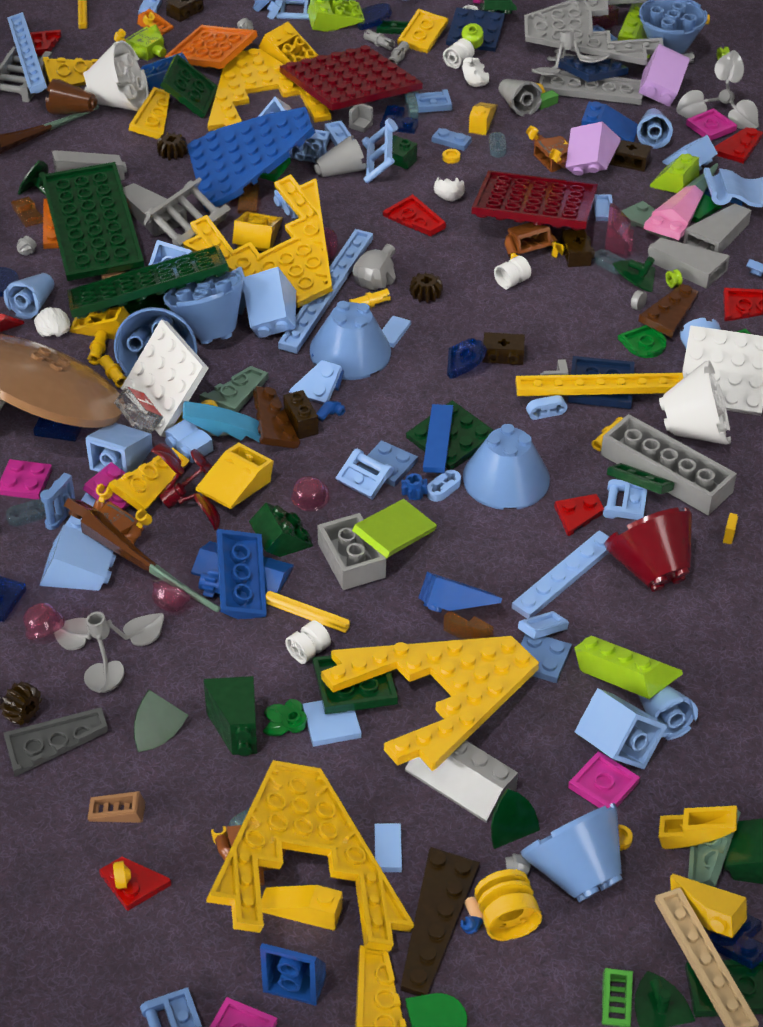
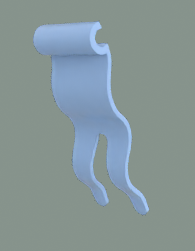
(729, 184)

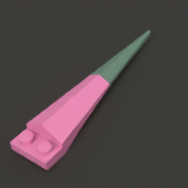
(677, 212)

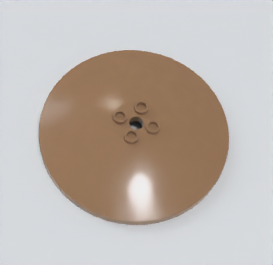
(54, 385)

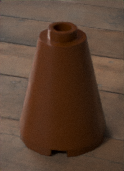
(68, 99)

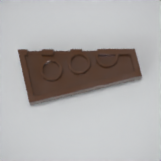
(670, 310)

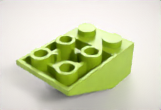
(334, 14)

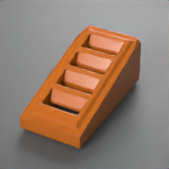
(158, 20)

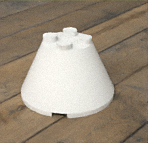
(118, 78)
(697, 407)

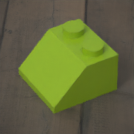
(677, 174)

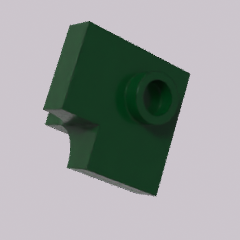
(403, 152)

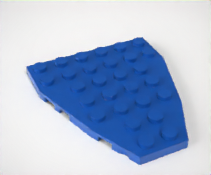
(245, 150)

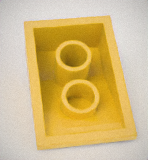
(257, 229)

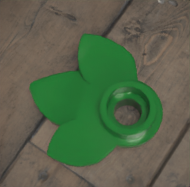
(285, 718)

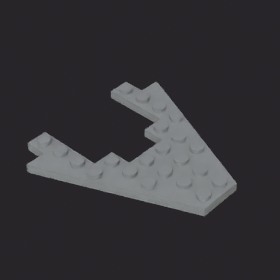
(545, 25)

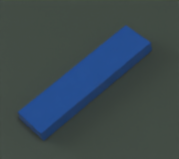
(438, 438)

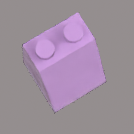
(663, 75)
(591, 148)

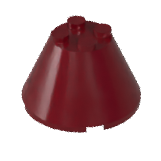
(656, 547)

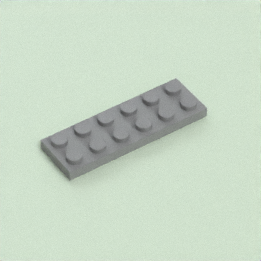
(610, 89)

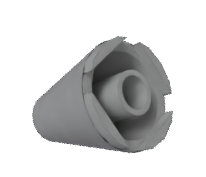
(521, 95)
(341, 159)

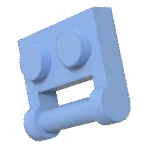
(361, 479)
(633, 500)

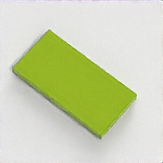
(394, 528)

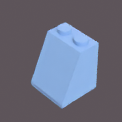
(270, 302)
(120, 445)
(77, 562)
(620, 729)

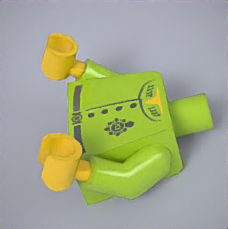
(147, 41)

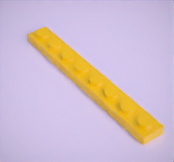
(596, 384)

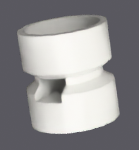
(458, 52)
(512, 272)
(310, 641)

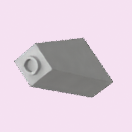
(72, 160)
(141, 200)
(719, 229)
(694, 263)

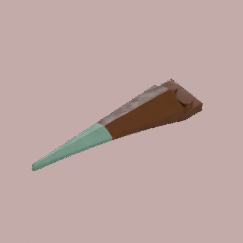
(15, 138)
(100, 529)

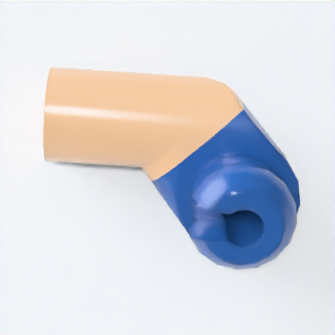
(474, 919)

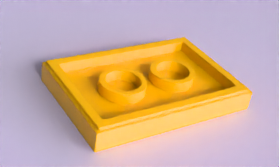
(423, 30)

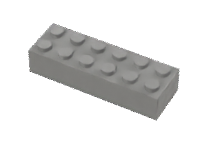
(695, 477)

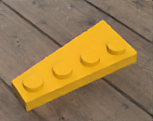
(67, 70)
(145, 483)

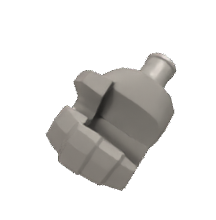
(375, 268)

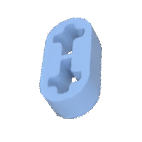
(546, 407)
(446, 488)

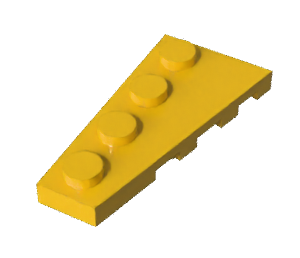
(152, 114)
(376, 994)

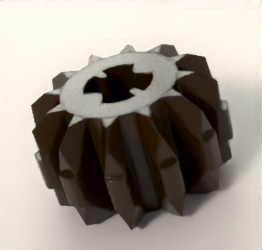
(171, 146)
(426, 287)
(21, 703)

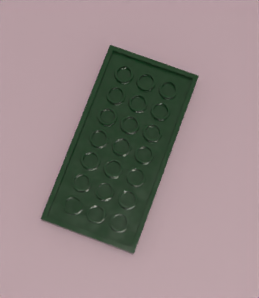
(92, 221)
(146, 281)

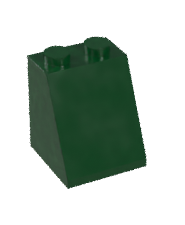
(233, 712)
(745, 852)

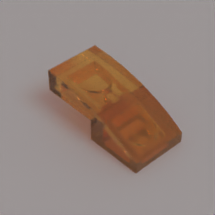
(249, 199)
(27, 211)
(466, 629)

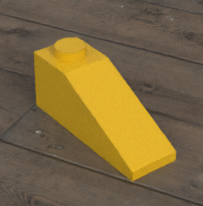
(481, 118)
(107, 321)
(304, 904)
(714, 907)

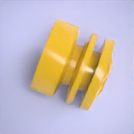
(507, 905)

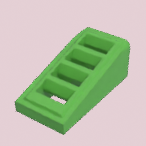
(617, 976)

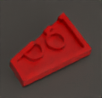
(739, 145)
(415, 215)
(742, 303)

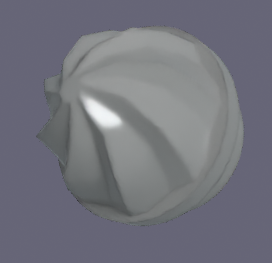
(245, 23)
(26, 245)
(516, 861)

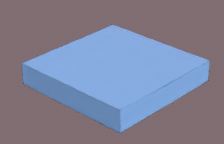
(330, 727)

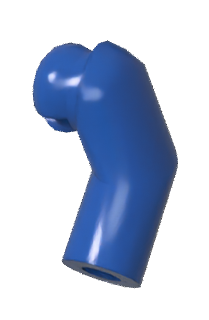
(330, 407)

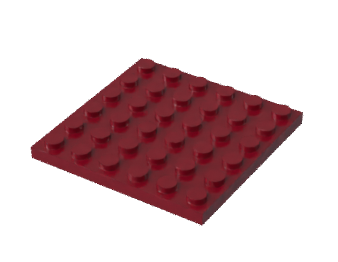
(350, 77)
(535, 200)

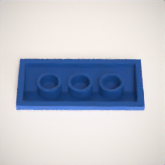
(275, 571)
(241, 574)

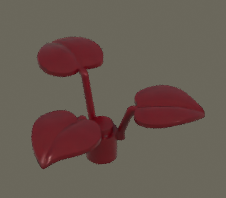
(175, 492)

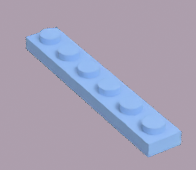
(561, 576)

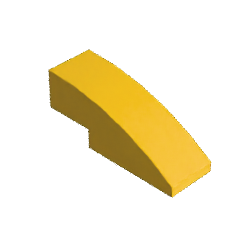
(697, 826)

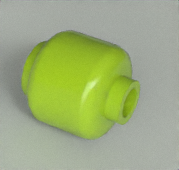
(474, 34)

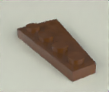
(273, 420)

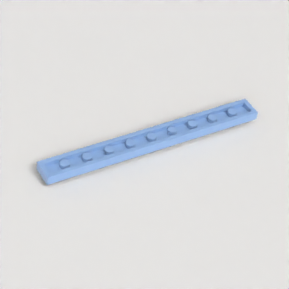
(27, 53)
(312, 312)

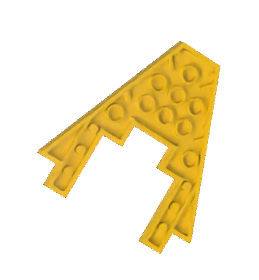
(252, 73)
(300, 259)
(474, 672)
(303, 814)

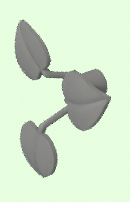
(566, 43)
(728, 68)
(107, 675)

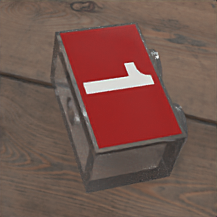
(138, 410)

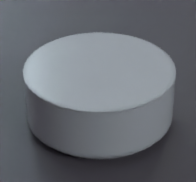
(638, 300)

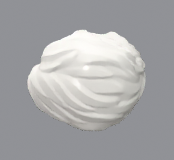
(474, 72)
(449, 189)
(52, 322)

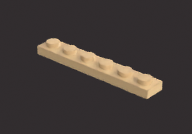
(705, 960)

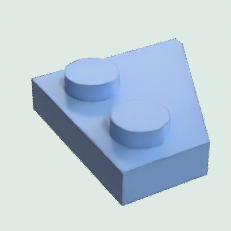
(319, 382)

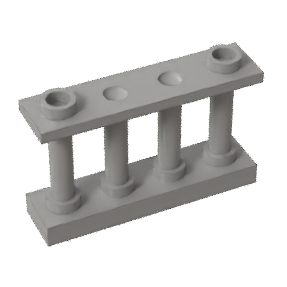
(9, 65)
(216, 214)

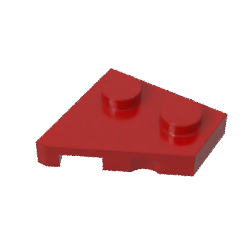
(45, 40)
(578, 511)
(141, 886)

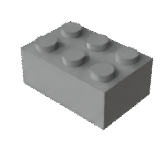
(349, 555)

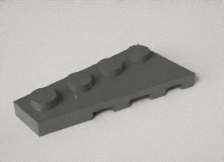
(46, 740)

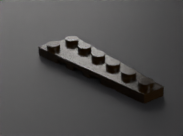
(440, 904)

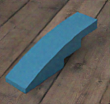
(220, 420)

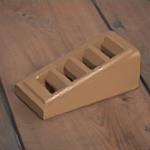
(128, 815)

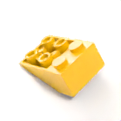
(286, 45)
(236, 476)

